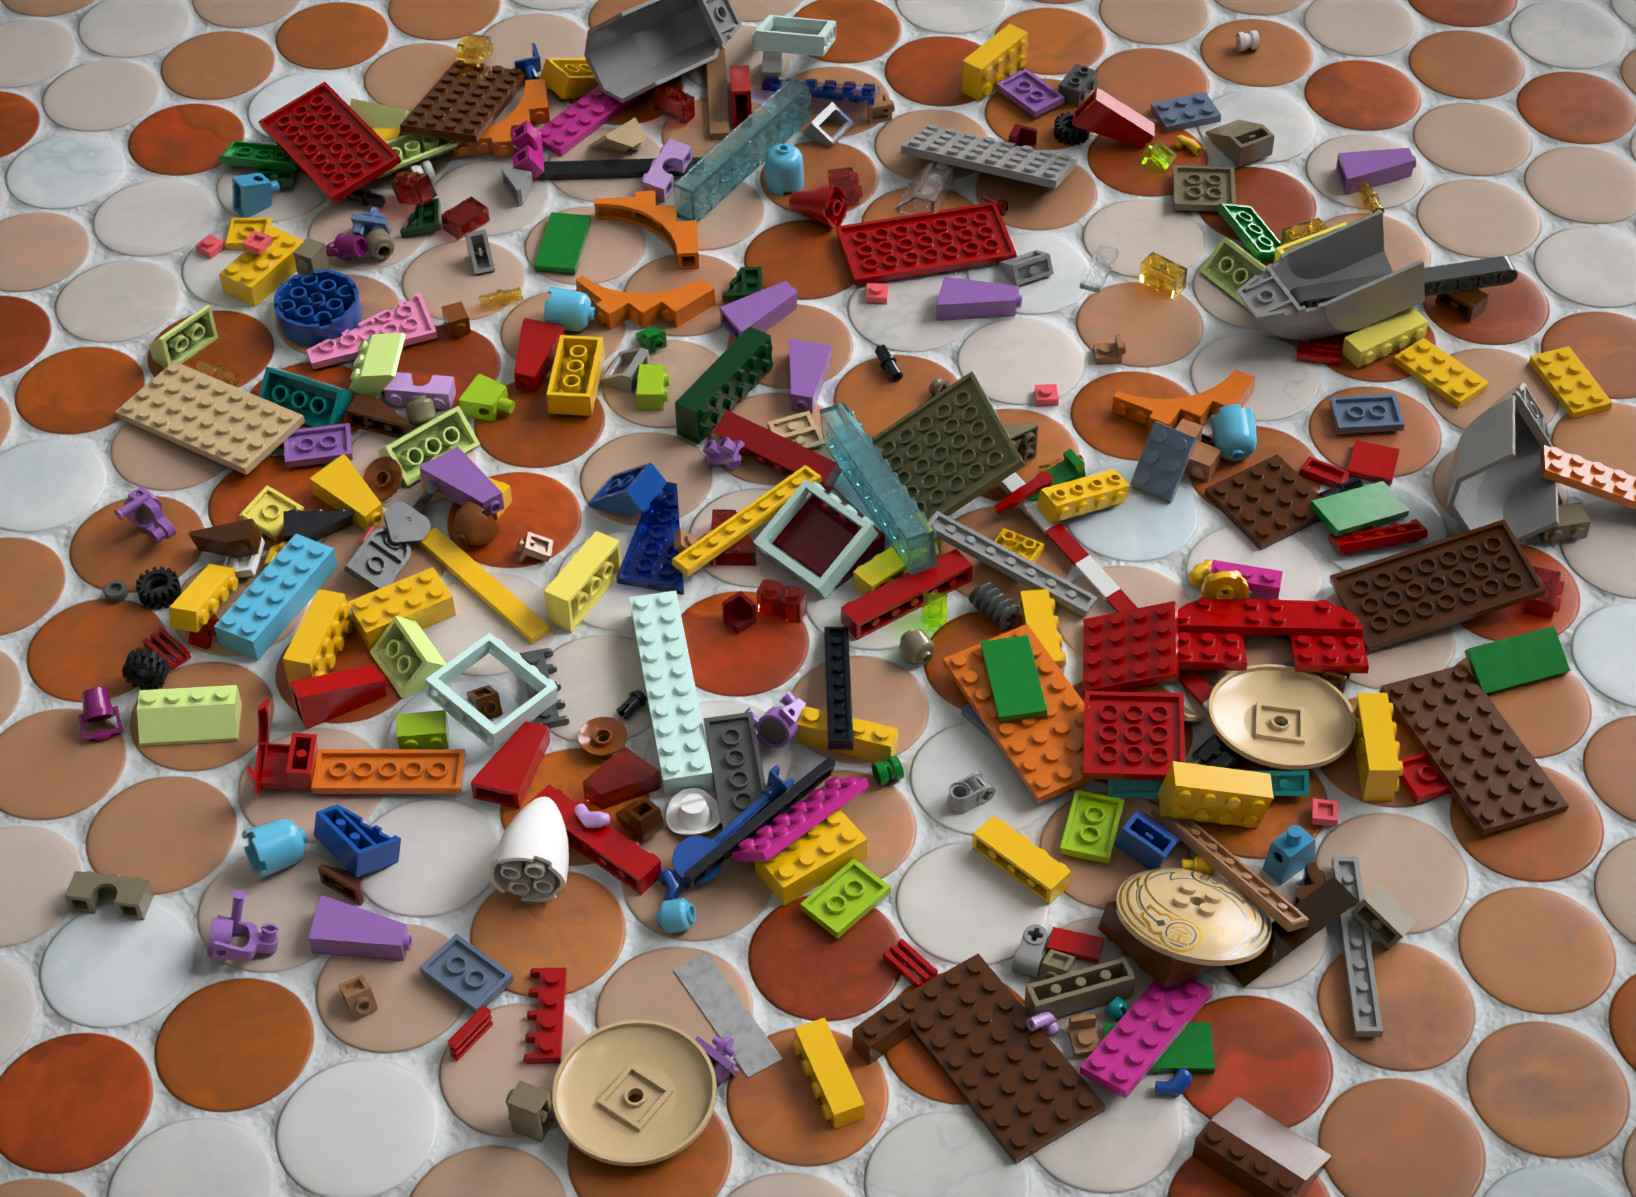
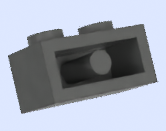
(1078, 84)

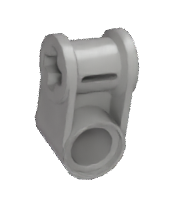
(969, 793)
(1031, 951)

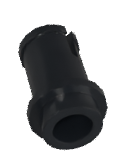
(636, 700)

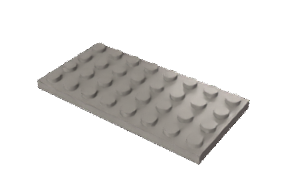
(990, 156)

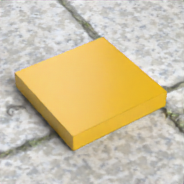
(242, 227)

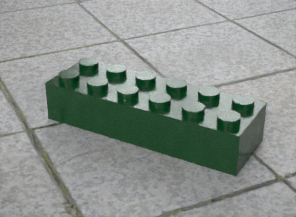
(723, 385)

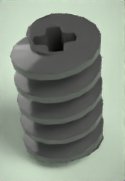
(994, 605)

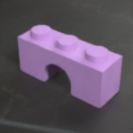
(672, 157)
(439, 389)

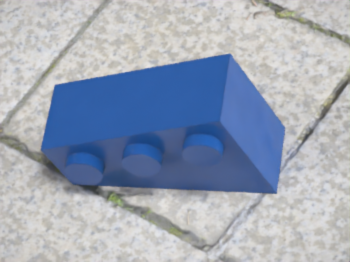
(353, 842)

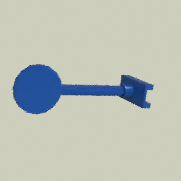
(696, 847)

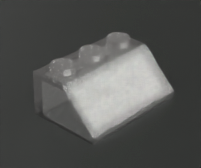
(927, 189)

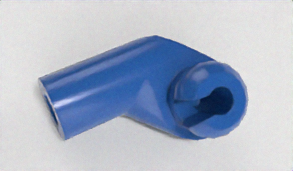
(673, 883)
(1177, 1084)

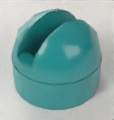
(1116, 1009)

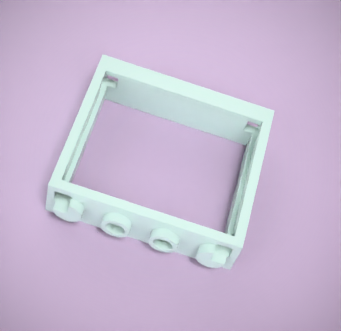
(795, 35)
(842, 563)
(472, 719)

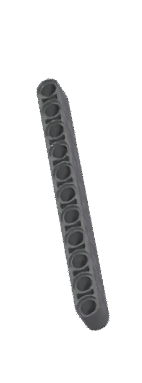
(1437, 280)

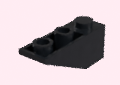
(315, 523)

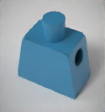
(252, 193)
(1289, 854)

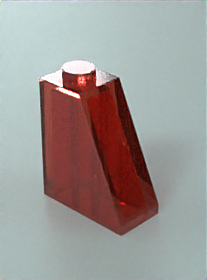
(739, 554)
(621, 780)

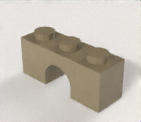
(90, 889)

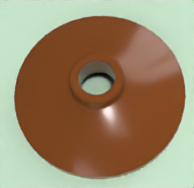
(378, 472)
(602, 736)

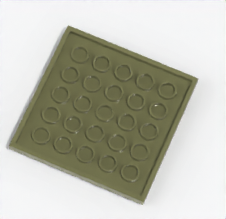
(950, 448)

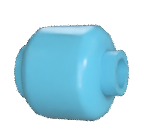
(676, 915)

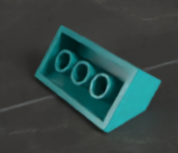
(315, 400)

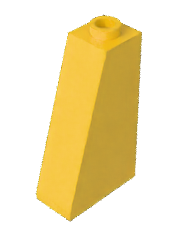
(345, 489)

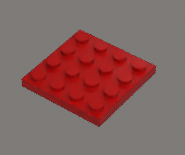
(1131, 648)
(1132, 734)

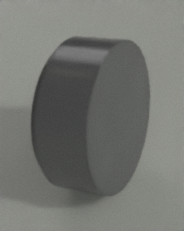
(115, 591)

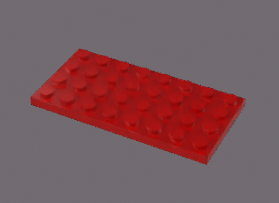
(329, 142)
(925, 243)

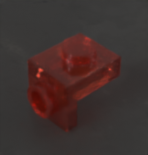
(204, 636)

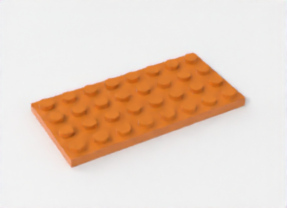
(1041, 749)

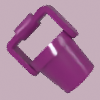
(347, 246)
(98, 708)

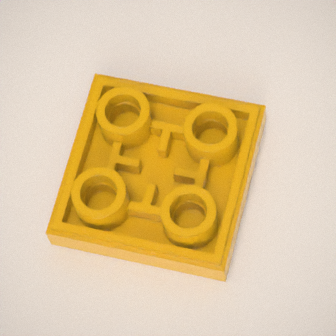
(1020, 544)

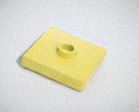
(268, 512)

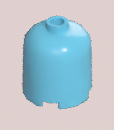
(784, 169)
(568, 309)
(1234, 432)
(274, 846)

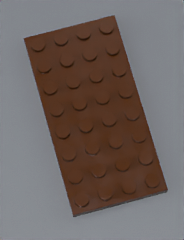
(464, 102)
(1438, 585)
(1474, 750)
(998, 1066)

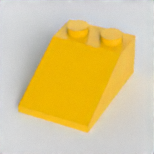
(568, 77)

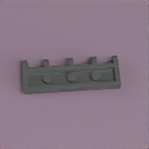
(550, 716)

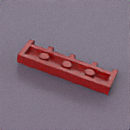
(1377, 537)
(548, 1016)

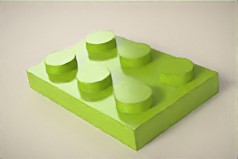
(1092, 826)
(845, 898)

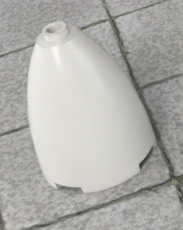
(533, 853)

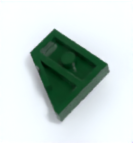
(285, 178)
(424, 219)
(744, 284)

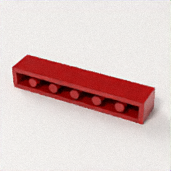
(776, 449)
(904, 594)
(606, 846)

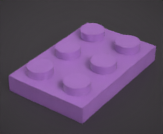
(1030, 93)
(318, 445)

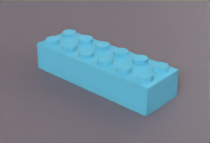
(276, 597)

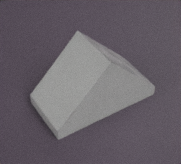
(772, 63)
(518, 183)
(479, 252)

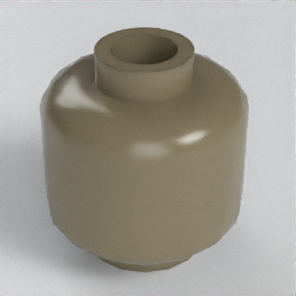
(380, 244)
(420, 410)
(916, 646)

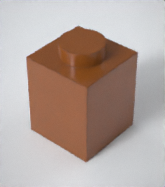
(456, 319)

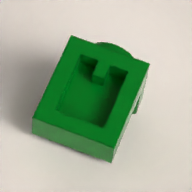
(652, 339)

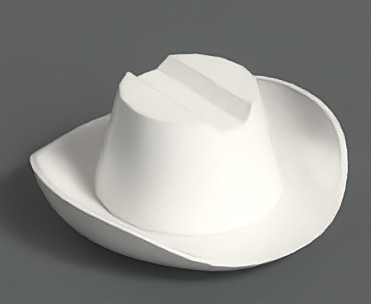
(692, 813)

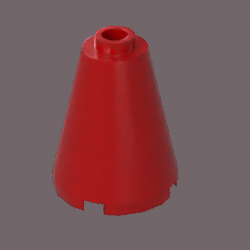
(821, 205)

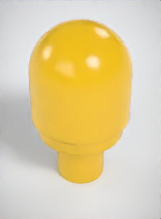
(1198, 573)
(1197, 864)

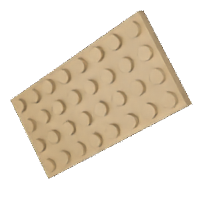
(210, 417)

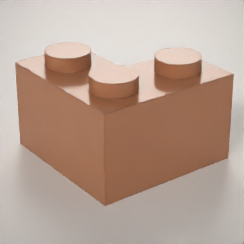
(1204, 457)

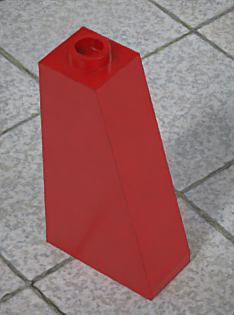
(740, 94)
(1113, 119)
(535, 353)
(336, 693)
(513, 767)

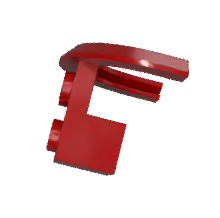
(282, 765)

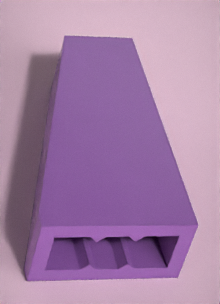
(1373, 167)
(976, 299)
(759, 309)
(808, 372)
(462, 481)
(356, 932)

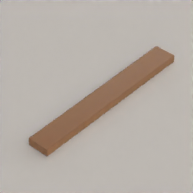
(718, 97)
(1234, 871)

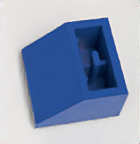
(1146, 840)

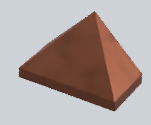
(342, 882)

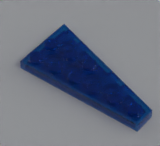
(830, 89)
(652, 547)

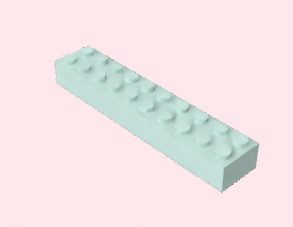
(671, 693)

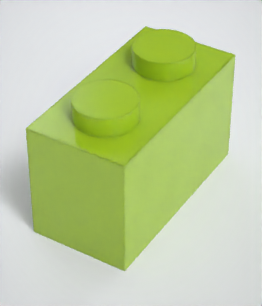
(651, 387)
(423, 730)

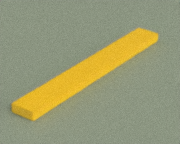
(741, 523)
(485, 586)

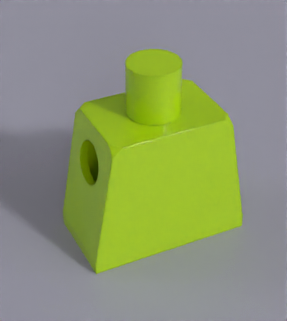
(485, 399)

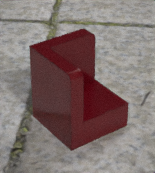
(1023, 135)
(739, 612)

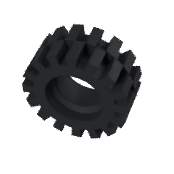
(1066, 132)
(158, 578)
(145, 669)

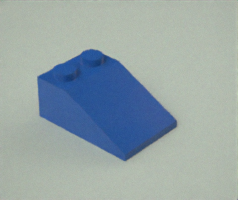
(630, 491)

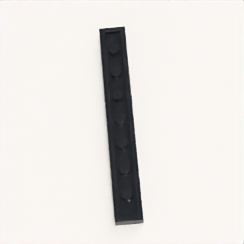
(603, 168)
(838, 689)
(763, 818)

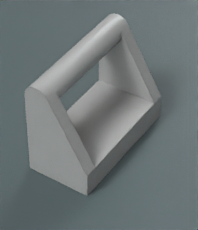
(833, 114)
(1027, 267)
(628, 380)

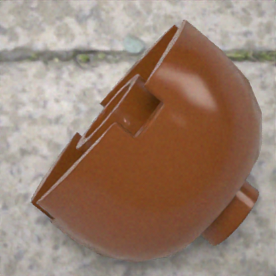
(473, 526)

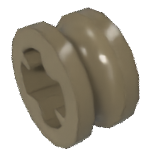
(938, 385)

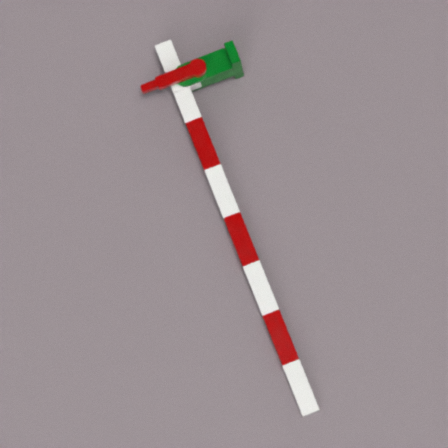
(1026, 497)

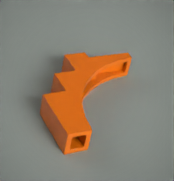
(498, 138)
(662, 220)
(646, 308)
(1195, 408)

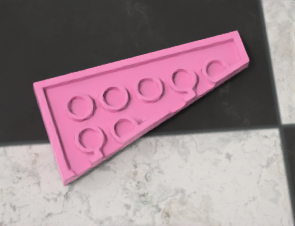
(408, 318)

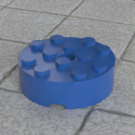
(317, 307)

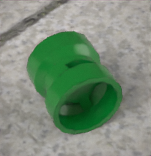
(887, 770)

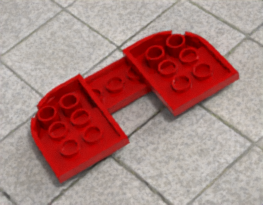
(1318, 633)

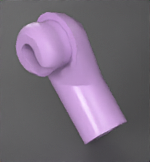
(591, 819)
(1045, 1021)

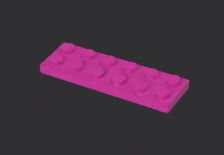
(580, 120)
(800, 819)
(1143, 1035)

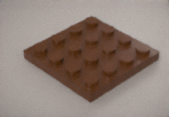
(1266, 501)

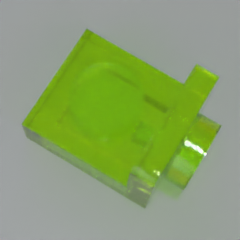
(1159, 154)

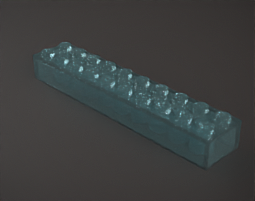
(741, 151)
(879, 488)

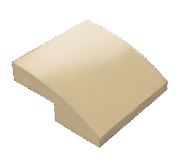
(799, 429)

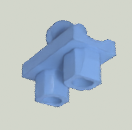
(368, 222)

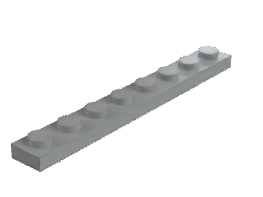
(1012, 564)
(1358, 955)

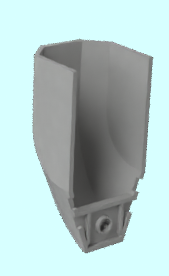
(657, 43)
(1335, 256)
(1499, 469)

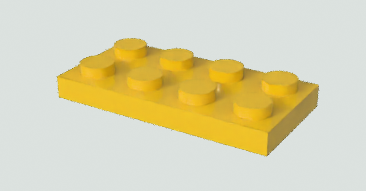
(1441, 372)
(1570, 382)

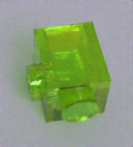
(934, 609)

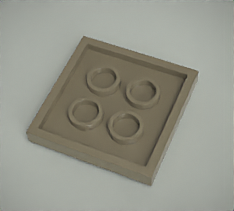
(1202, 187)

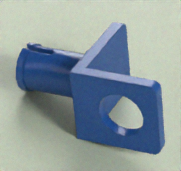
(530, 65)

